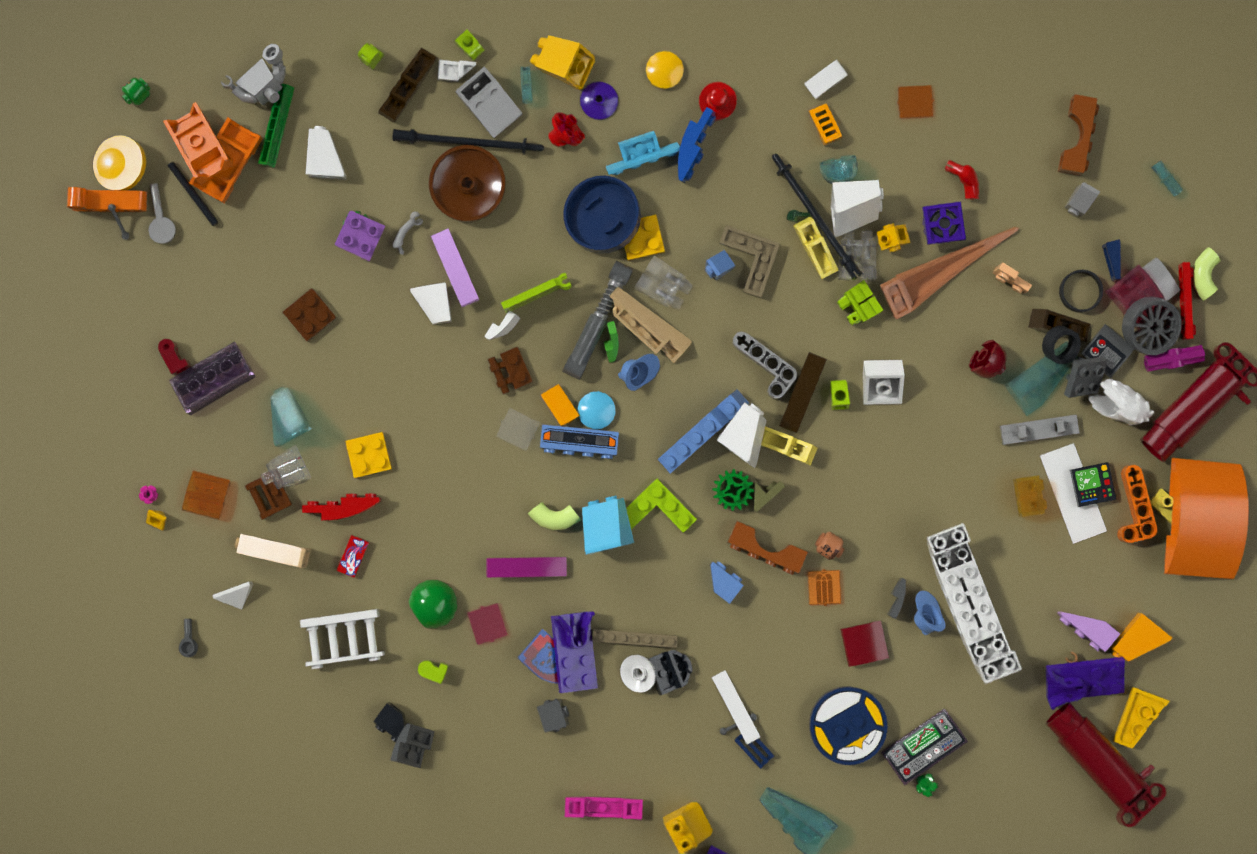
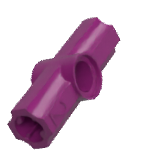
(1174, 358)

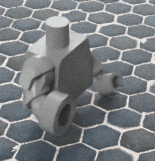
(261, 82)

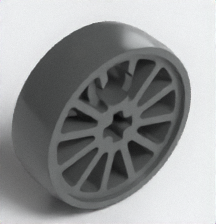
(1151, 325)

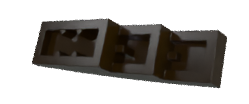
(407, 85)
(802, 392)

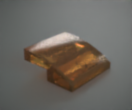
(205, 495)

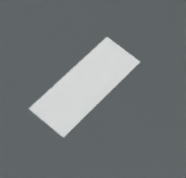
(1080, 521)

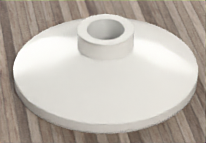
(633, 678)

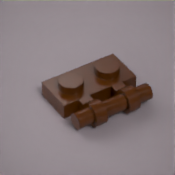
(515, 367)

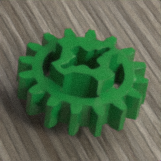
(736, 498)

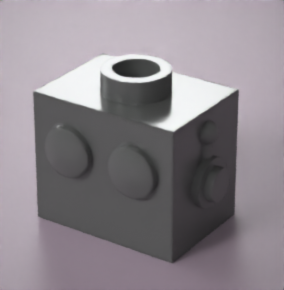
(553, 715)

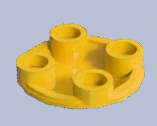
(664, 70)

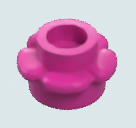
(148, 489)

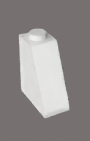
(323, 156)

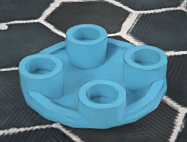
(596, 410)

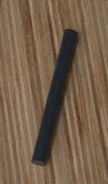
(193, 194)

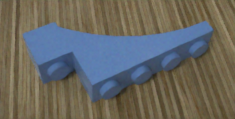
(702, 431)

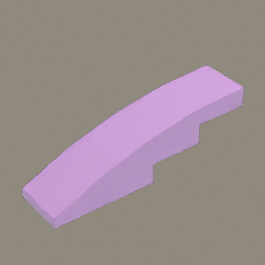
(455, 268)

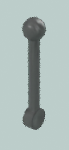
(125, 235)
(723, 731)

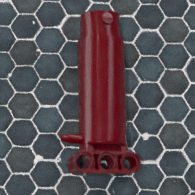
(1200, 403)
(1105, 764)

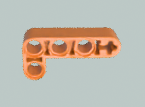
(98, 200)
(1134, 503)

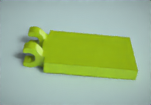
(536, 293)

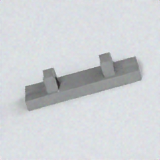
(1039, 429)

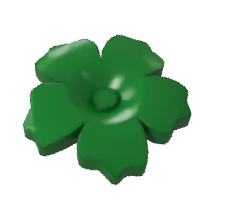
(926, 785)

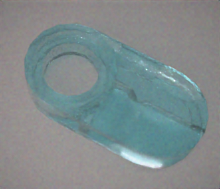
(526, 84)

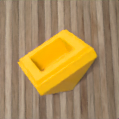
(156, 519)

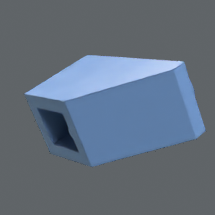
(719, 265)
(724, 584)

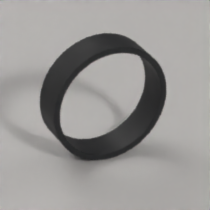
(1095, 277)

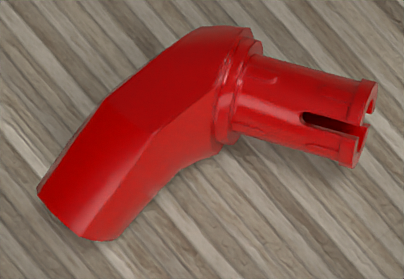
(967, 177)

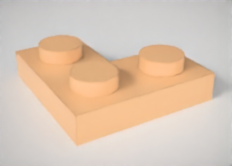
(1007, 274)

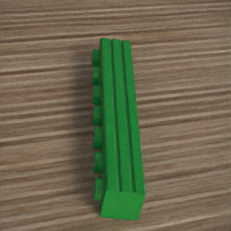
(276, 127)

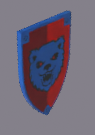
(540, 657)

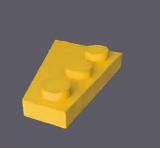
(1137, 716)

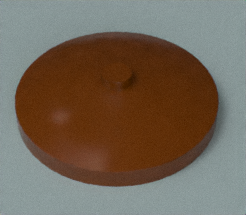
(467, 183)

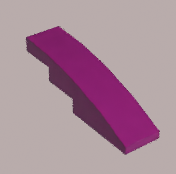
(526, 567)

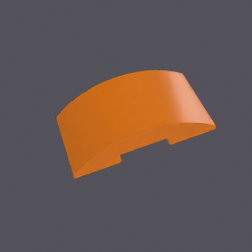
(1207, 519)

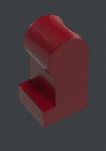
(171, 357)

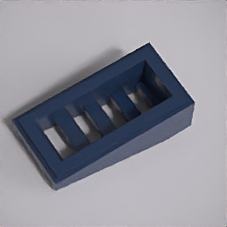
(1112, 254)

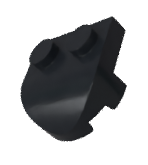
(671, 670)

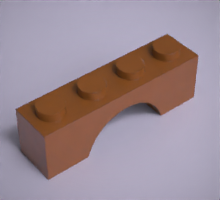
(1082, 111)
(744, 538)

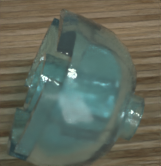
(839, 169)

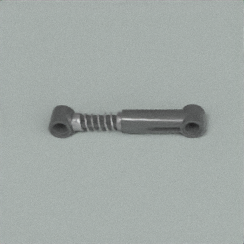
(596, 323)

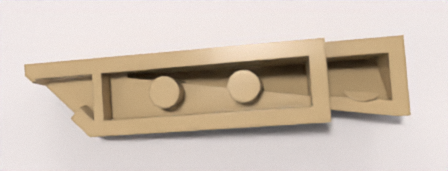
(648, 326)

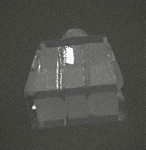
(286, 469)

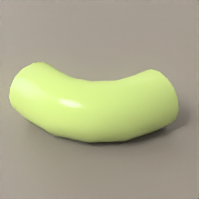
(1202, 273)
(554, 519)

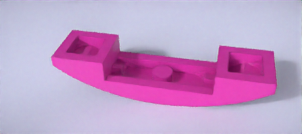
(603, 807)

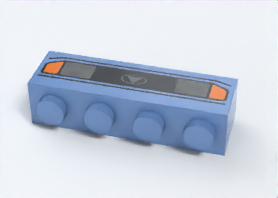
(579, 440)

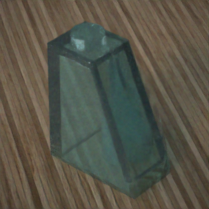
(287, 417)

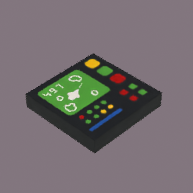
(1093, 484)

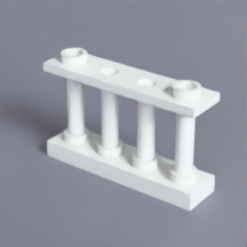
(331, 622)

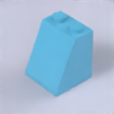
(606, 525)

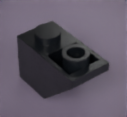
(390, 720)

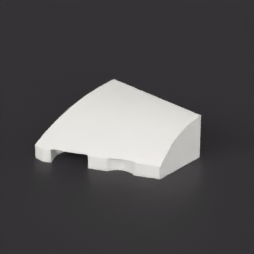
(434, 302)

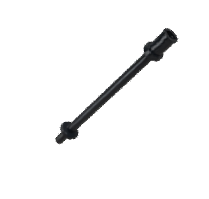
(413, 136)
(846, 260)

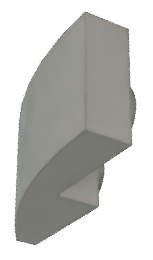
(1162, 278)

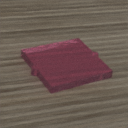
(487, 623)

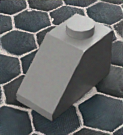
(1081, 199)

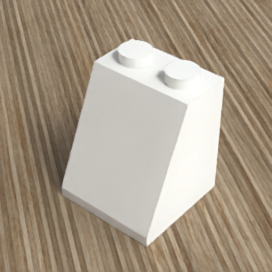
(855, 204)
(745, 433)

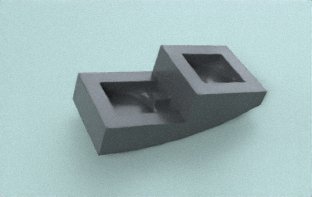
(899, 593)

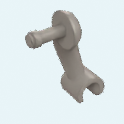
(398, 241)

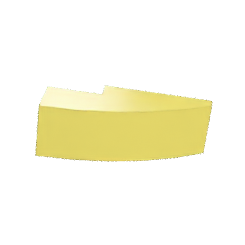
(816, 247)
(788, 446)

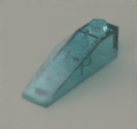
(1037, 382)
(805, 825)

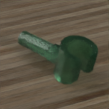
(793, 215)

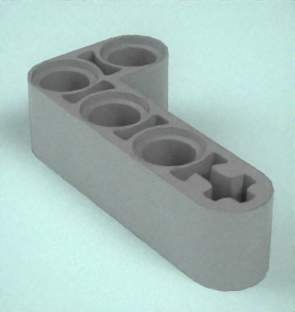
(762, 362)

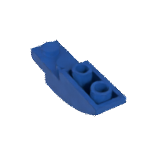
(689, 151)

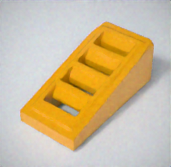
(834, 137)

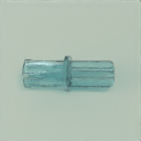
(1167, 178)

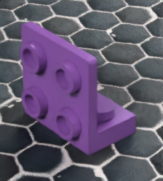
(359, 235)

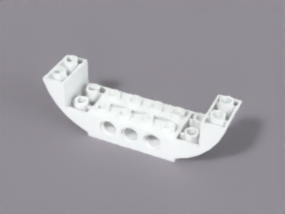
(971, 604)

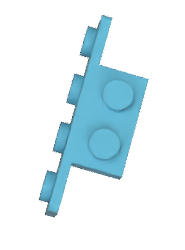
(639, 151)

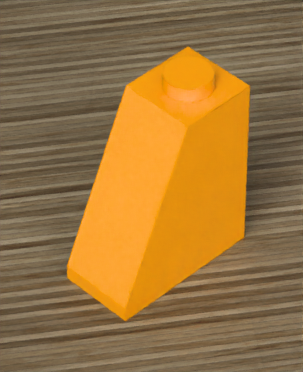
(1139, 638)

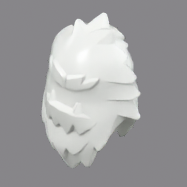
(1121, 403)

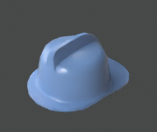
(640, 371)
(928, 616)

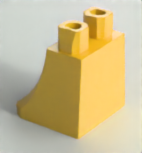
(564, 60)
(688, 826)

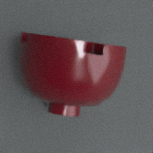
(989, 361)

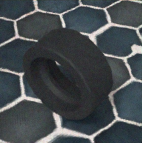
(1070, 352)

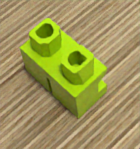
(854, 297)

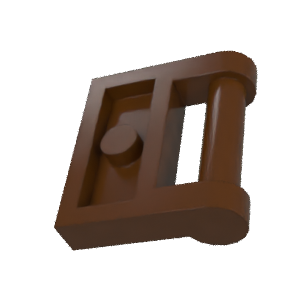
(277, 498)

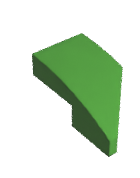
(612, 345)

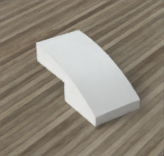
(826, 79)

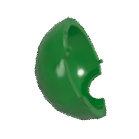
(433, 603)

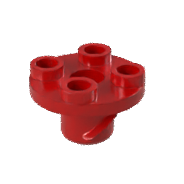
(719, 98)
(565, 131)

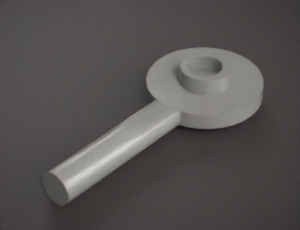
(160, 229)

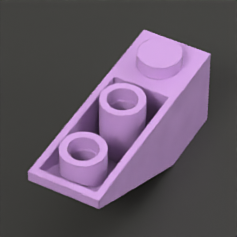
(1096, 631)

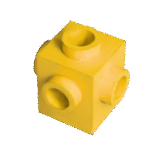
(893, 237)

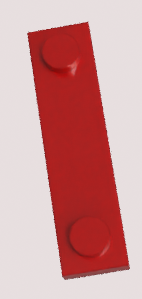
(1185, 273)

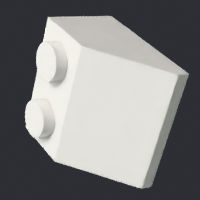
(883, 382)

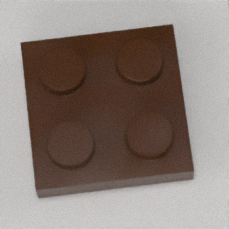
(309, 314)

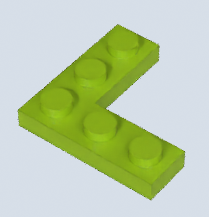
(659, 495)

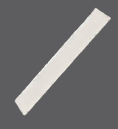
(736, 707)

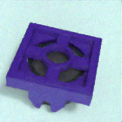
(942, 224)

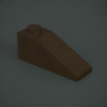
(1045, 320)

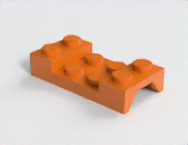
(198, 145)
(239, 146)

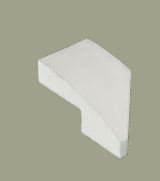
(453, 70)
(505, 327)

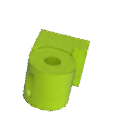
(469, 45)
(370, 55)
(839, 395)
(432, 672)

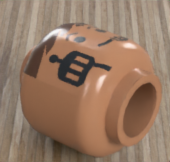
(829, 545)

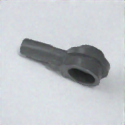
(188, 646)

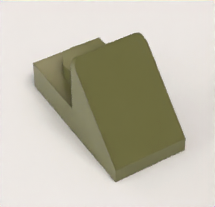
(762, 498)

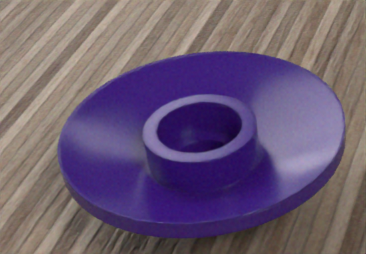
(602, 109)

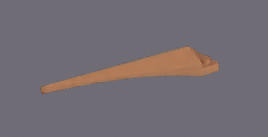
(916, 285)

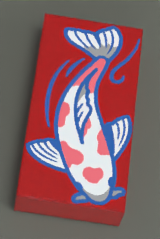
(353, 556)

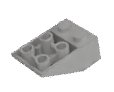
(488, 102)

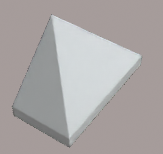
(235, 596)

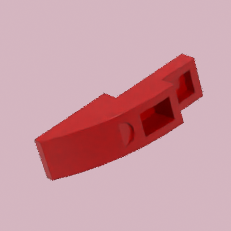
(350, 506)

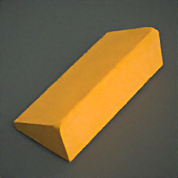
(560, 405)

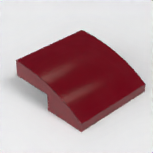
(864, 643)

